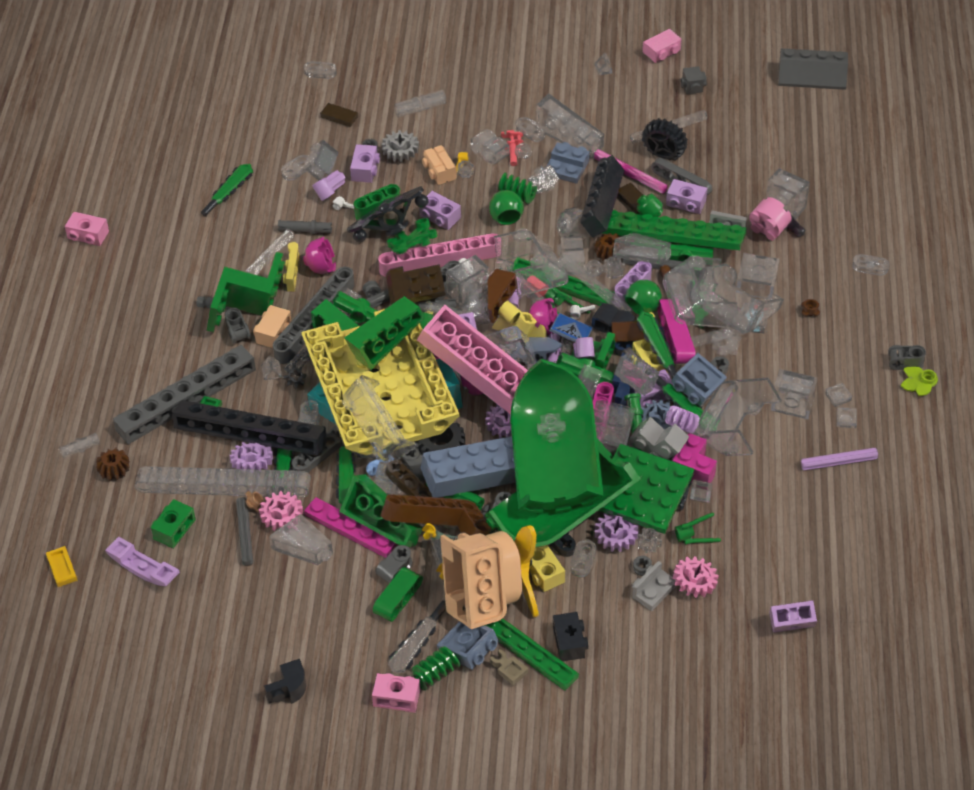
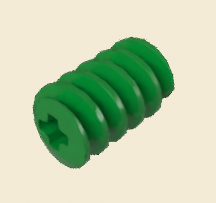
(526, 192)
(434, 666)

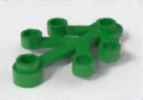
(420, 235)

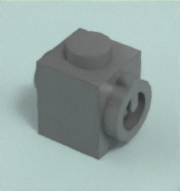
(693, 80)

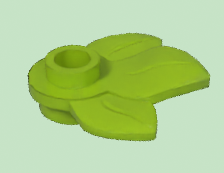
(919, 380)

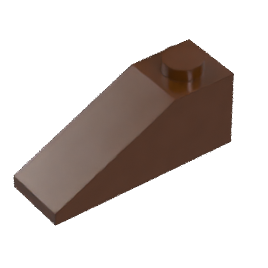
(500, 289)

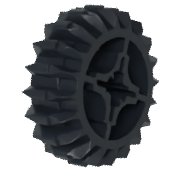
(664, 139)

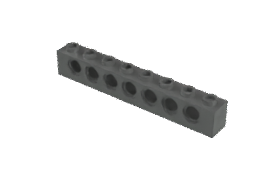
(203, 382)

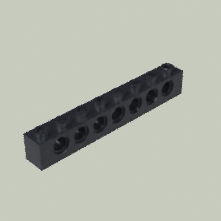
(250, 427)

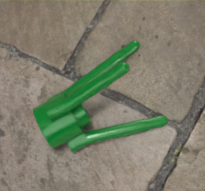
(558, 298)
(685, 531)

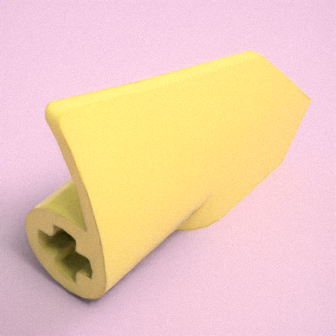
(512, 316)

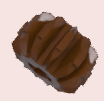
(605, 246)
(112, 464)

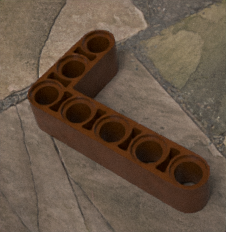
(436, 511)

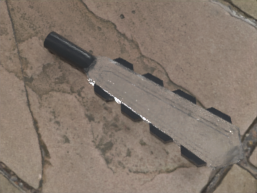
(409, 649)

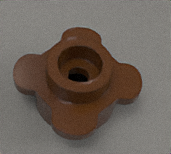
(810, 308)

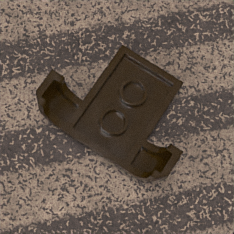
(415, 284)

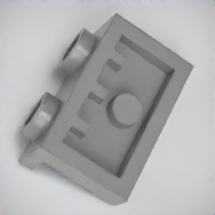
(653, 586)

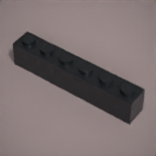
(602, 196)

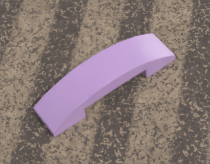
(140, 564)

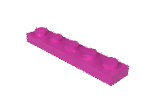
(348, 527)

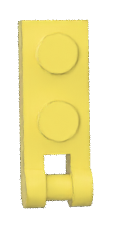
(292, 267)

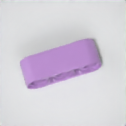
(640, 271)

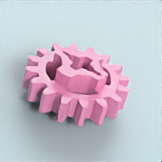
(280, 510)
(705, 576)

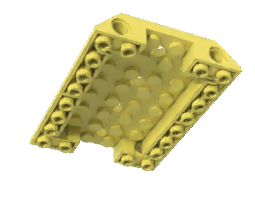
(406, 375)

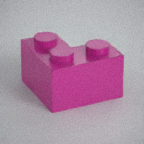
(693, 456)

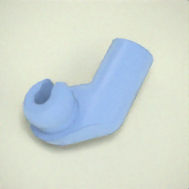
(372, 467)

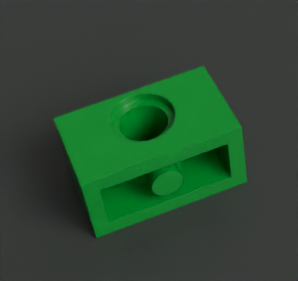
(173, 523)

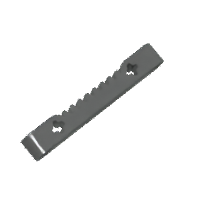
(290, 340)

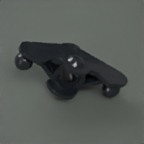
(392, 226)

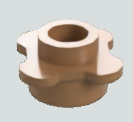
(254, 500)

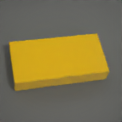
(61, 566)

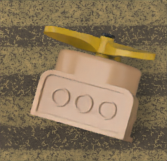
(487, 575)

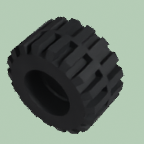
(453, 436)

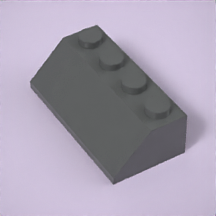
(813, 69)

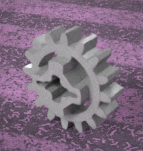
(400, 145)

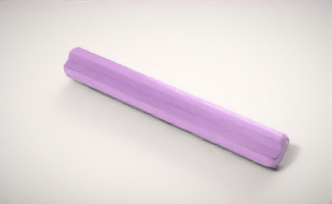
(839, 458)

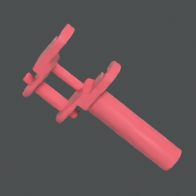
(513, 143)

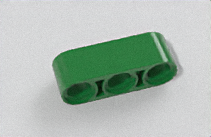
(371, 200)
(397, 594)

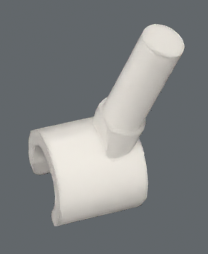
(339, 202)
(575, 310)

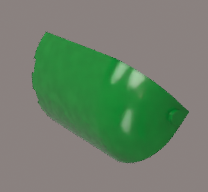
(562, 471)
(551, 526)

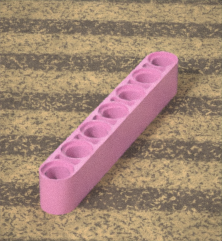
(439, 253)

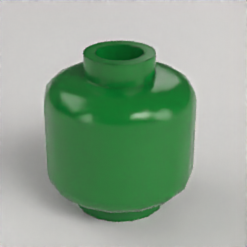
(649, 205)

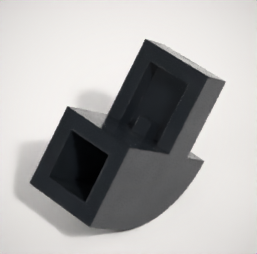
(292, 683)

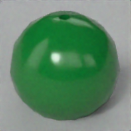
(506, 207)
(643, 296)

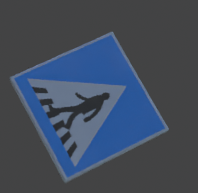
(570, 328)

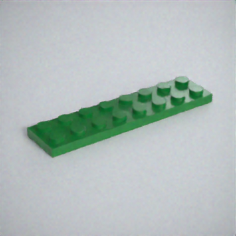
(677, 230)

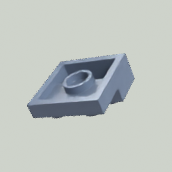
(569, 161)
(698, 380)
(470, 644)

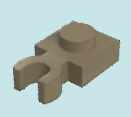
(509, 669)

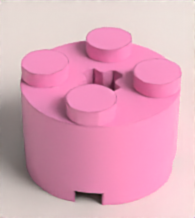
(770, 218)

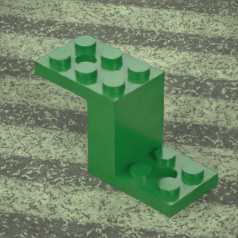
(245, 291)

